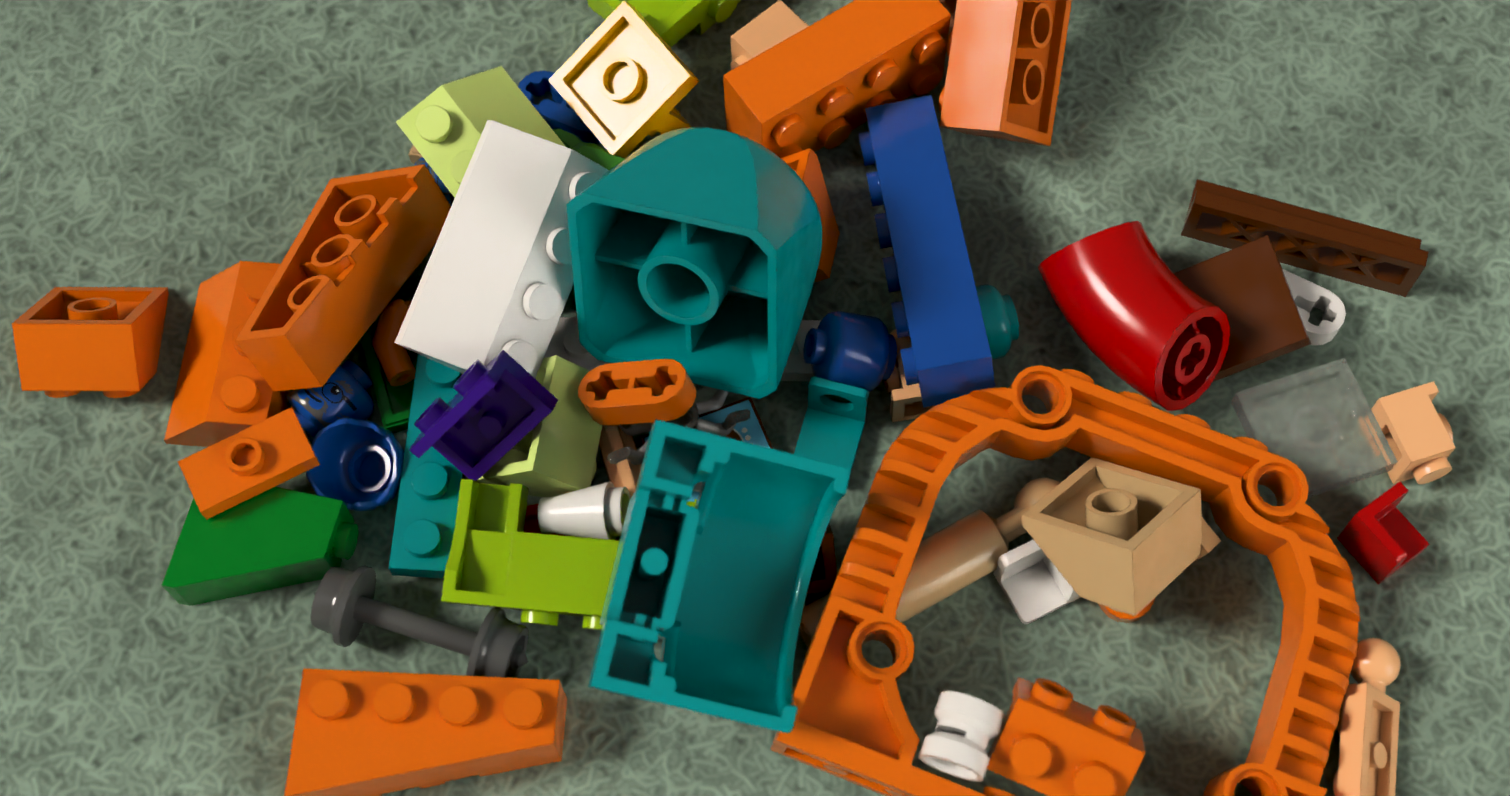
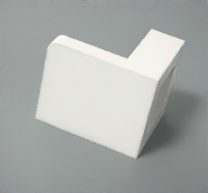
(1032, 582)

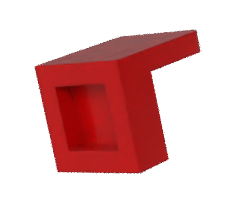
(1383, 536)

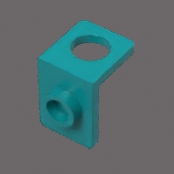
(830, 427)

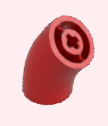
(1138, 315)

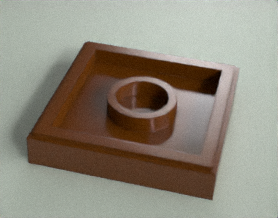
(1257, 301)

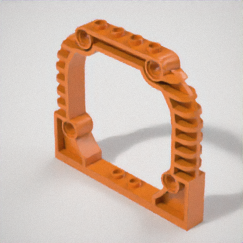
(853, 712)

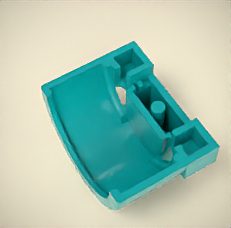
(715, 577)

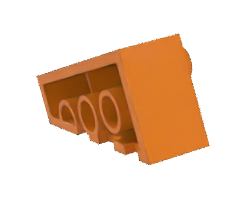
(342, 273)
(418, 730)

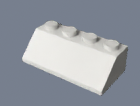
(501, 255)

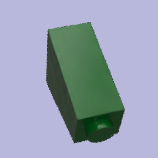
(259, 546)

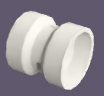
(961, 735)

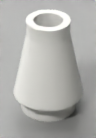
(586, 512)

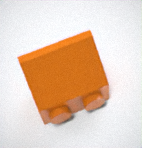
(91, 340)

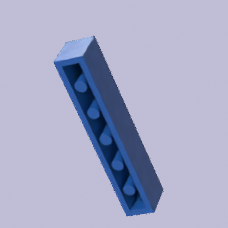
(929, 250)

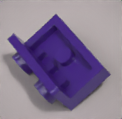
(486, 417)

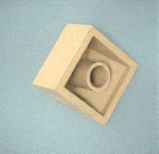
(1118, 533)

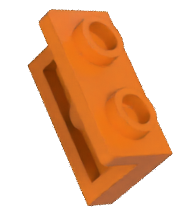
(1065, 745)

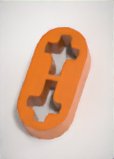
(632, 389)

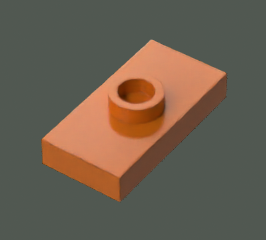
(248, 463)

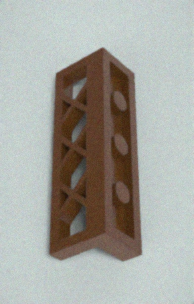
(1306, 238)

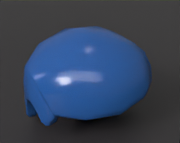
(357, 464)

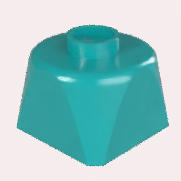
(696, 258)

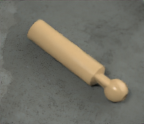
(951, 558)

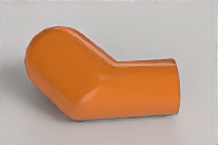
(392, 356)

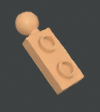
(1369, 724)

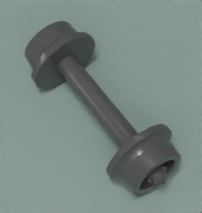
(347, 602)

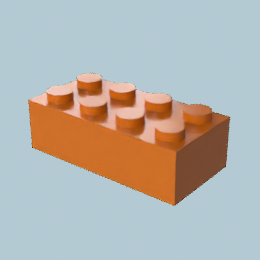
(825, 76)

